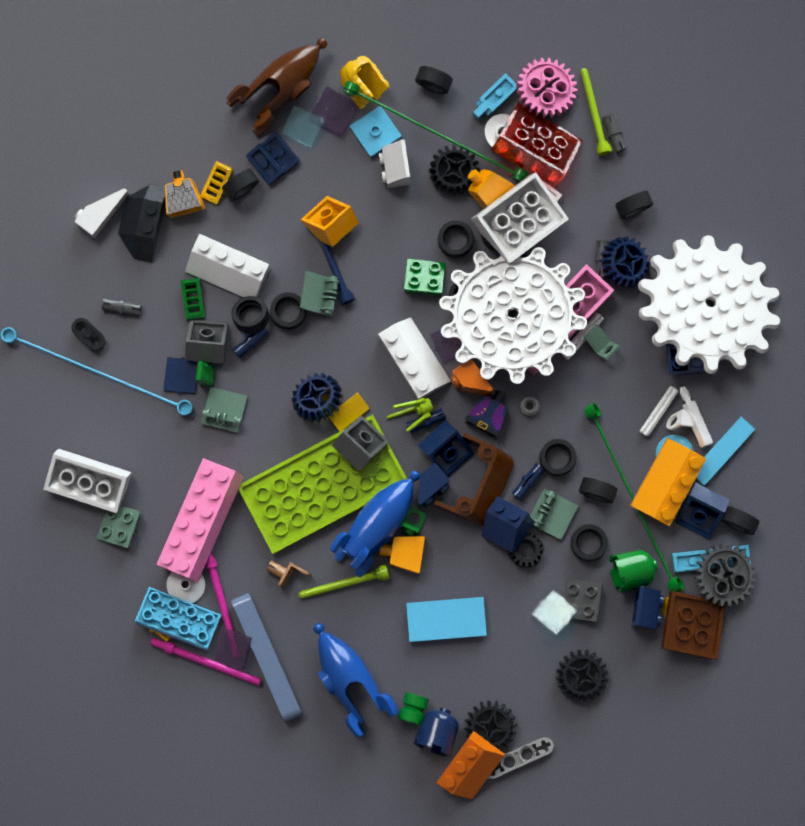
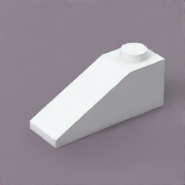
(97, 214)

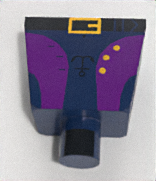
(488, 414)

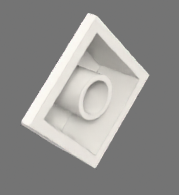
(395, 164)

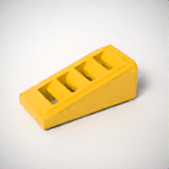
(229, 171)

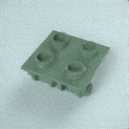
(319, 293)
(224, 409)
(553, 513)
(119, 527)

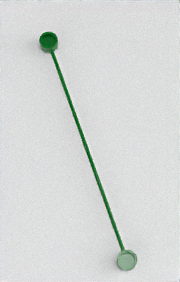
(352, 89)
(592, 412)

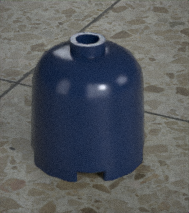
(437, 732)

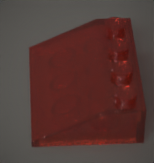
(537, 145)

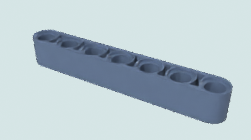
(267, 657)

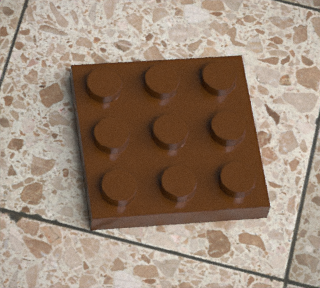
(693, 626)

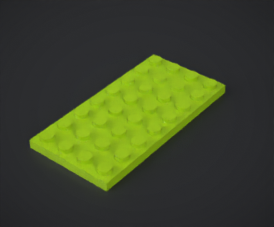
(315, 490)

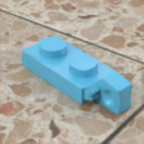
(495, 96)

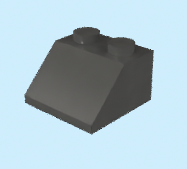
(206, 341)
(360, 443)

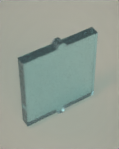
(303, 126)
(555, 612)

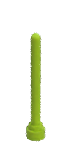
(603, 147)
(380, 573)

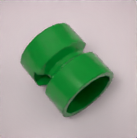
(413, 708)

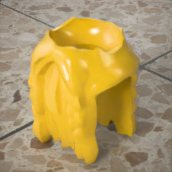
(373, 81)

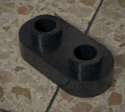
(88, 334)

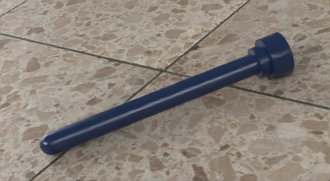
(345, 295)

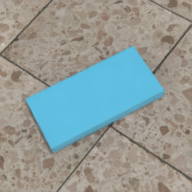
(177, 618)
(446, 619)

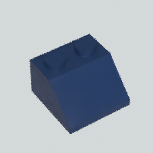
(446, 448)
(702, 510)
(506, 524)
(647, 608)

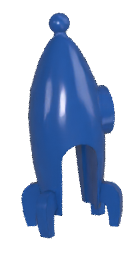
(375, 524)
(340, 669)

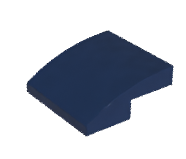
(273, 158)

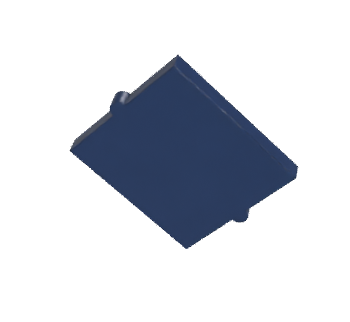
(180, 375)

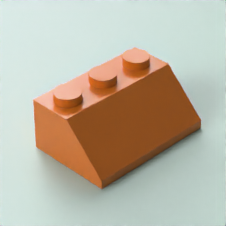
(470, 767)

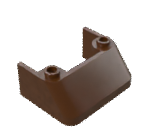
(491, 486)

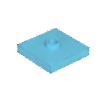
(375, 131)

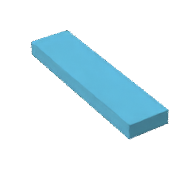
(724, 449)
(687, 560)

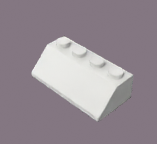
(226, 267)
(414, 358)
(87, 480)

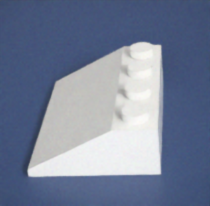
(520, 218)

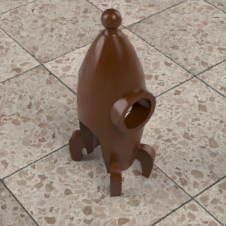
(288, 74)

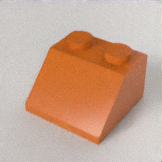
(469, 380)

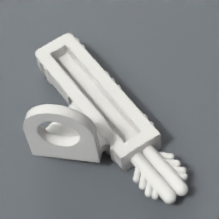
(690, 417)

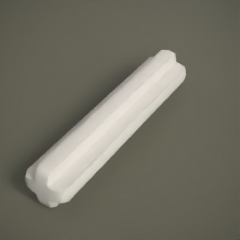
(578, 340)
(658, 411)

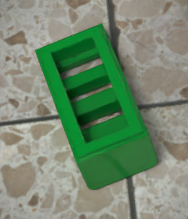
(190, 282)
(205, 374)

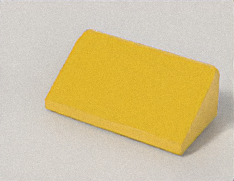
(349, 412)

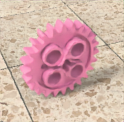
(535, 74)

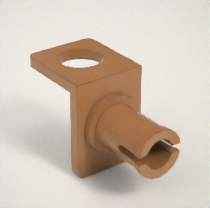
(284, 573)

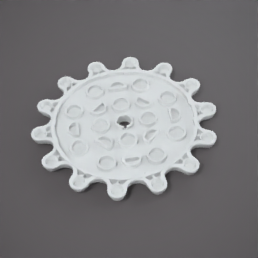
(702, 330)
(508, 342)

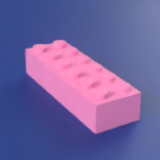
(596, 294)
(200, 520)

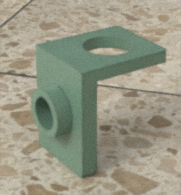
(600, 342)

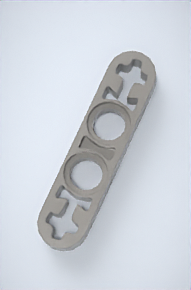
(519, 761)

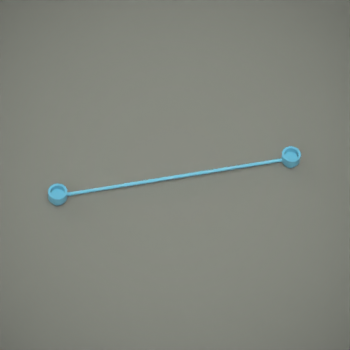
(9, 336)

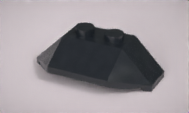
(142, 221)

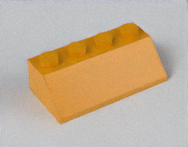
(668, 482)

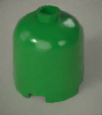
(632, 570)

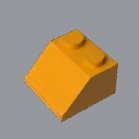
(330, 220)

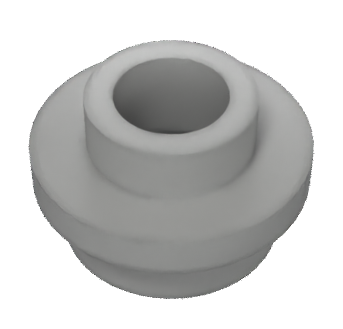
(534, 402)

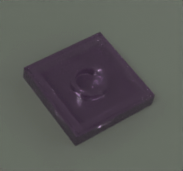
(335, 110)

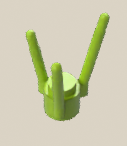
(422, 407)

